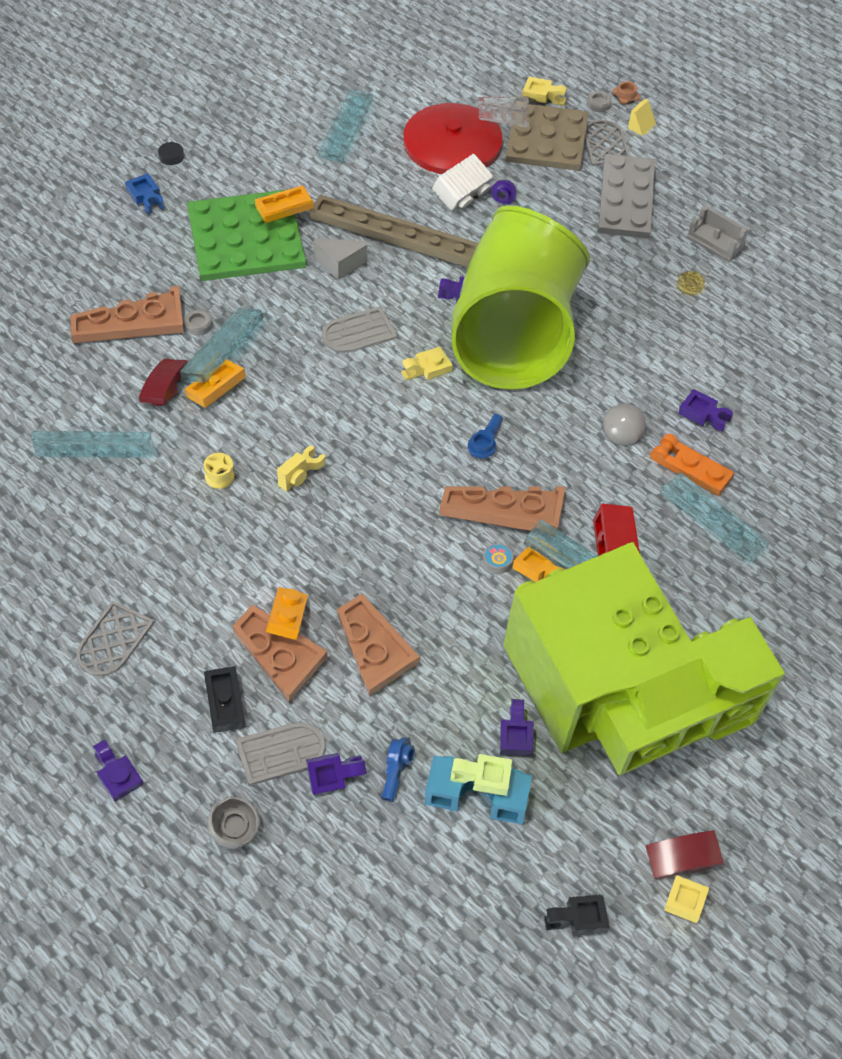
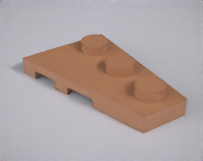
(375, 644)
(283, 659)

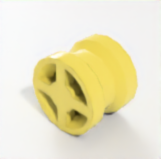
(213, 465)

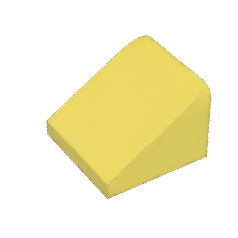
(642, 118)

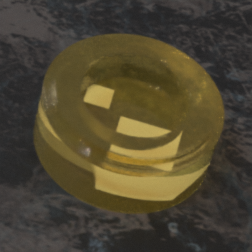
(690, 283)

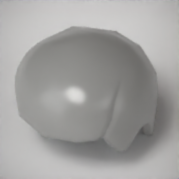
(624, 424)
(233, 816)

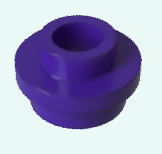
(507, 187)

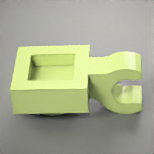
(489, 773)

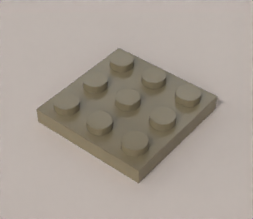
(551, 140)

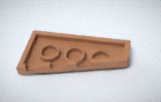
(130, 319)
(503, 505)

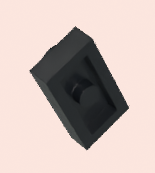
(224, 699)

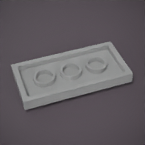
(626, 196)

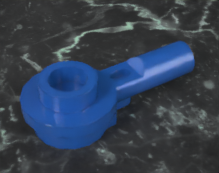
(482, 443)
(399, 755)

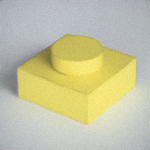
(686, 899)

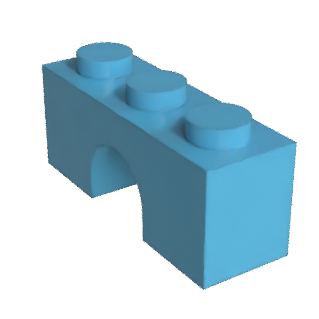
(446, 794)

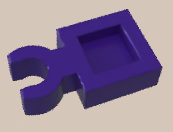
(703, 408)

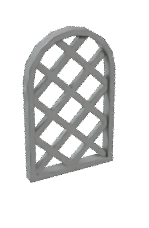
(597, 162)
(130, 613)

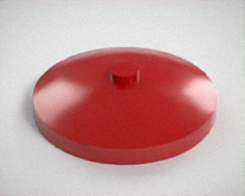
(448, 135)

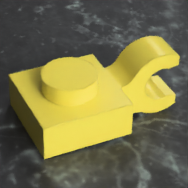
(543, 89)
(430, 363)
(295, 469)

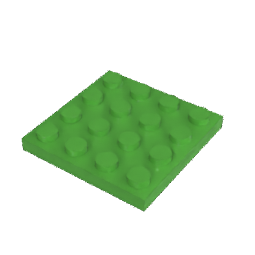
(236, 240)

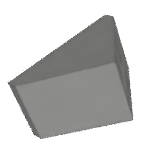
(340, 255)

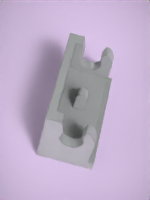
(717, 233)

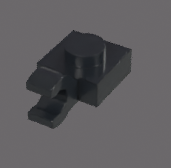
(583, 914)

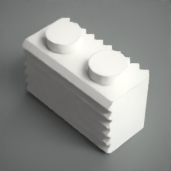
(463, 182)

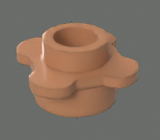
(626, 92)

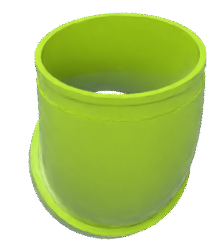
(515, 300)

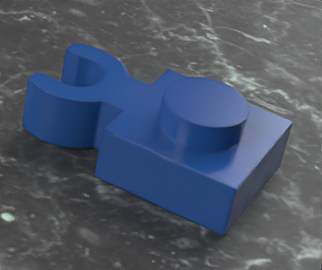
(145, 191)

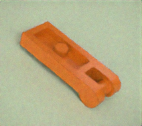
(692, 464)

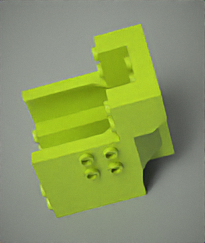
(621, 670)

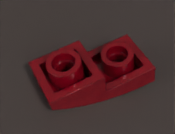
(162, 382)
(684, 854)

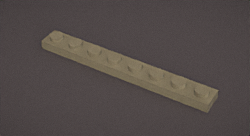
(393, 230)

